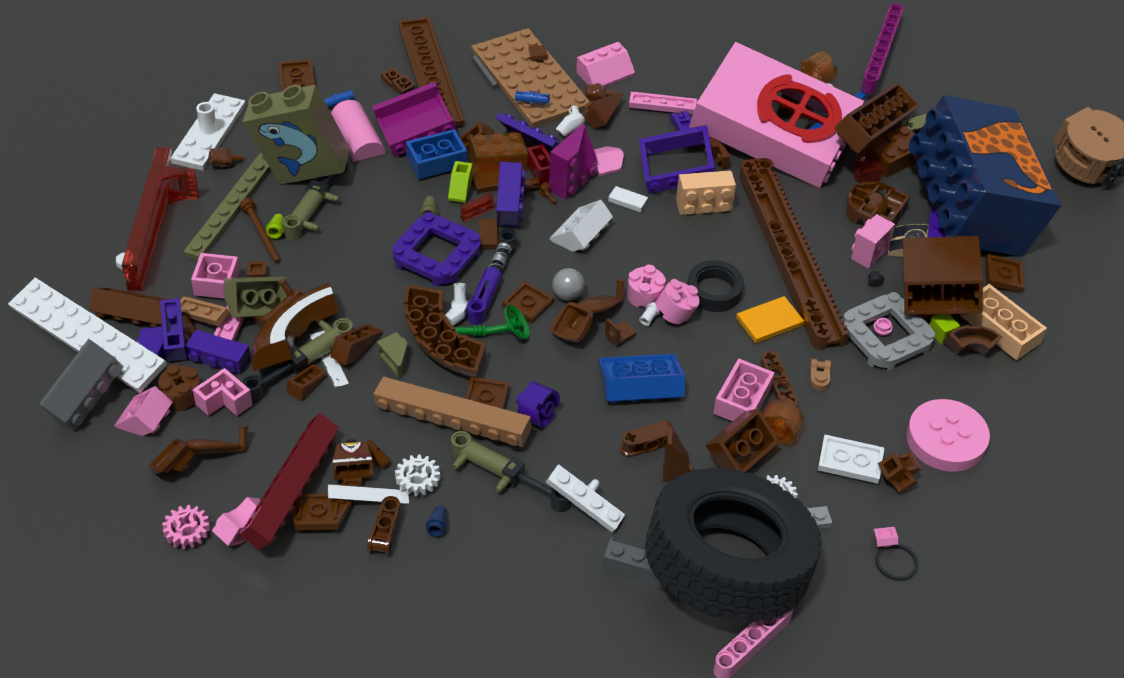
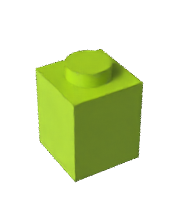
(942, 326)

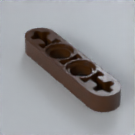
(782, 380)

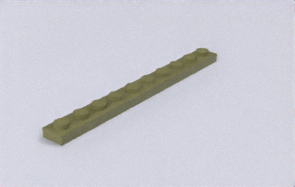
(227, 209)

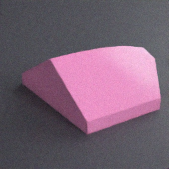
(609, 160)

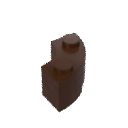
(972, 339)

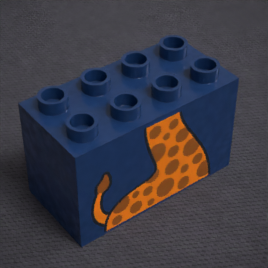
(983, 175)

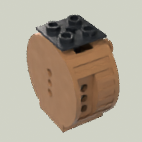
(1091, 146)

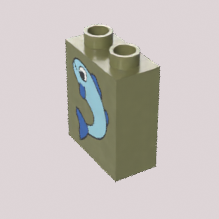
(296, 134)

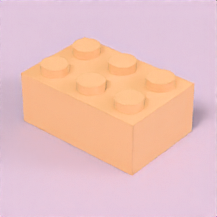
(705, 192)

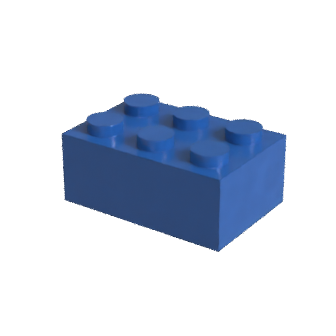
(435, 153)

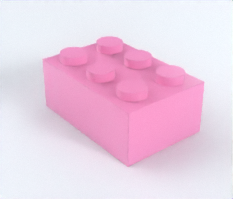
(743, 390)

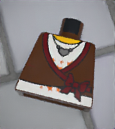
(352, 460)

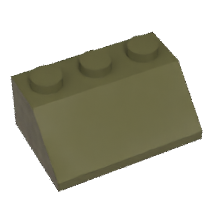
(252, 295)

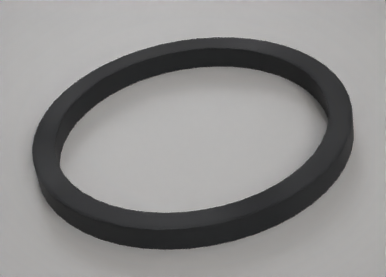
(899, 578)

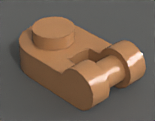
(820, 379)

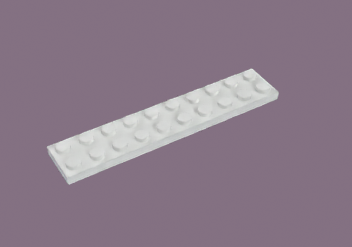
(76, 325)

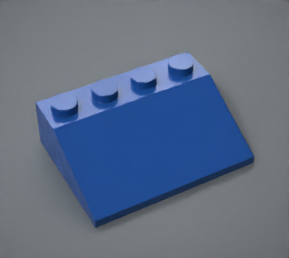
(642, 377)

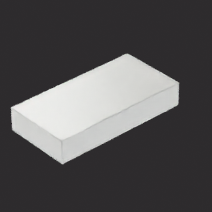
(628, 199)

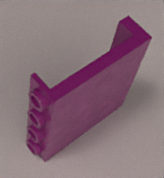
(413, 117)

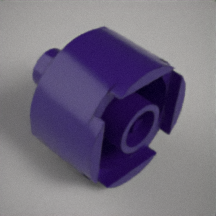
(538, 403)

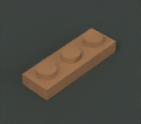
(203, 311)

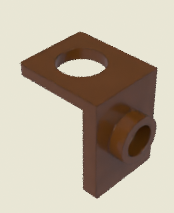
(618, 333)

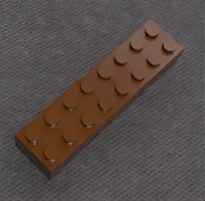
(876, 117)

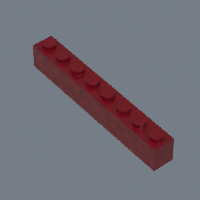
(289, 481)

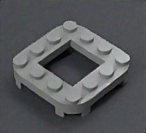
(878, 354)

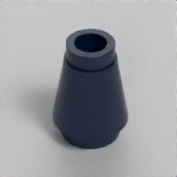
(437, 522)

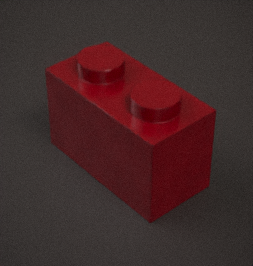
(539, 163)

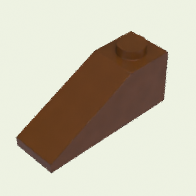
(599, 111)
(354, 343)
(675, 458)

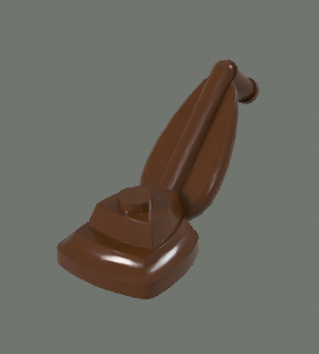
(576, 319)
(178, 453)

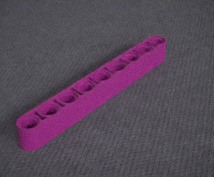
(882, 49)

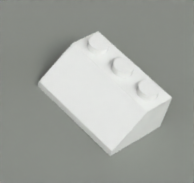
(582, 226)

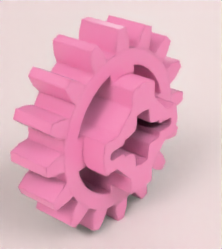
(186, 526)

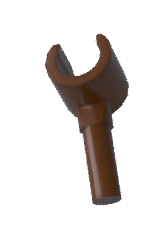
(545, 188)

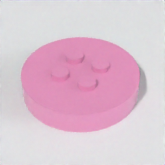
(948, 435)

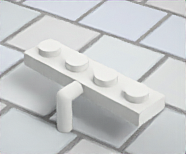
(585, 497)

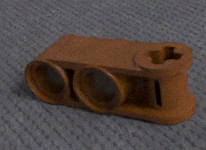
(645, 438)
(388, 515)

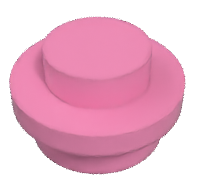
(883, 326)

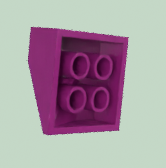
(572, 163)

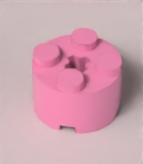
(645, 285)
(677, 301)

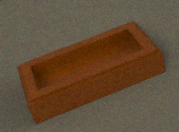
(488, 233)

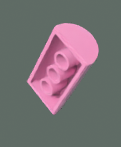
(357, 131)

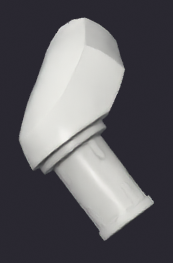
(571, 122)
(458, 305)

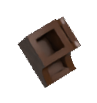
(901, 470)

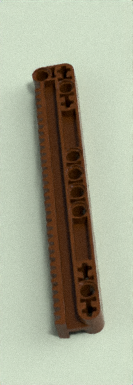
(792, 254)

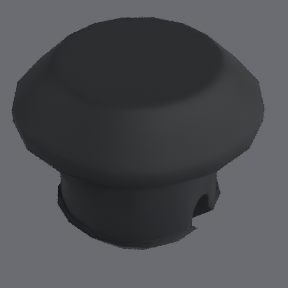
(875, 279)

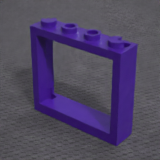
(673, 141)

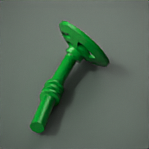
(513, 325)

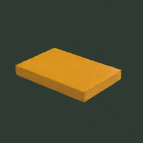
(770, 319)

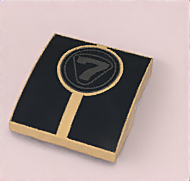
(905, 231)

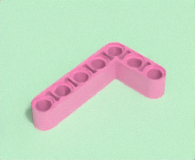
(747, 645)

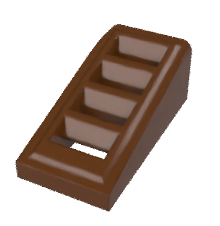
(308, 381)

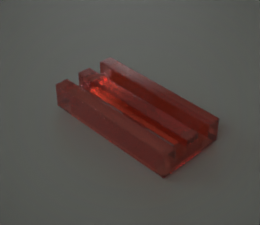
(476, 207)

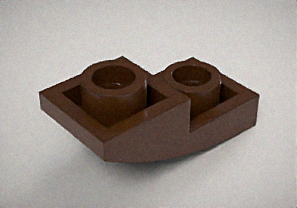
(396, 81)
(719, 153)

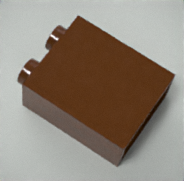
(942, 275)

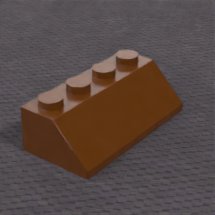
(126, 305)

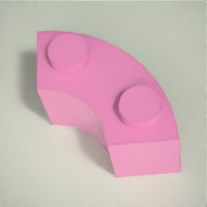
(230, 524)

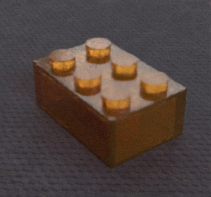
(490, 150)

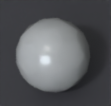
(568, 284)

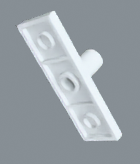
(208, 131)

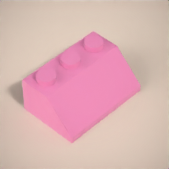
(605, 65)

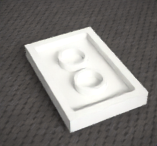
(851, 459)

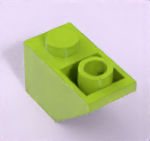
(460, 181)

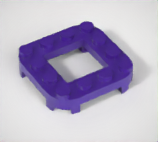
(440, 273)

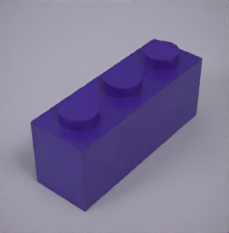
(218, 352)

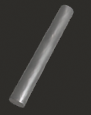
(484, 70)

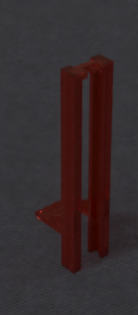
(150, 214)

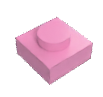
(886, 536)

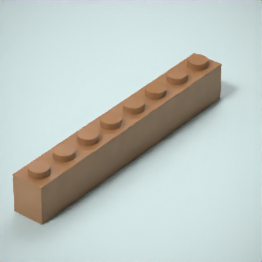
(452, 411)

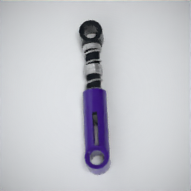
(491, 278)

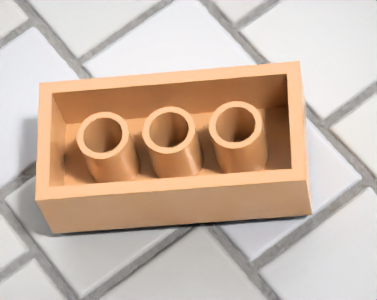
(1018, 329)

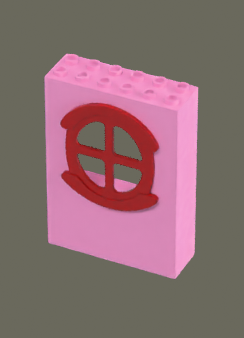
(741, 114)

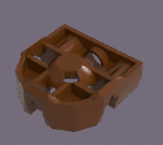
(867, 197)

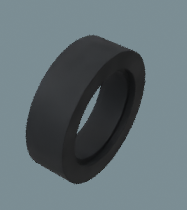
(722, 270)

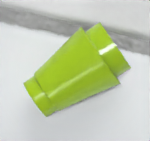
(275, 227)

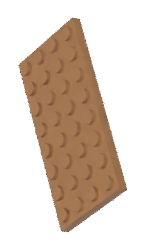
(512, 68)

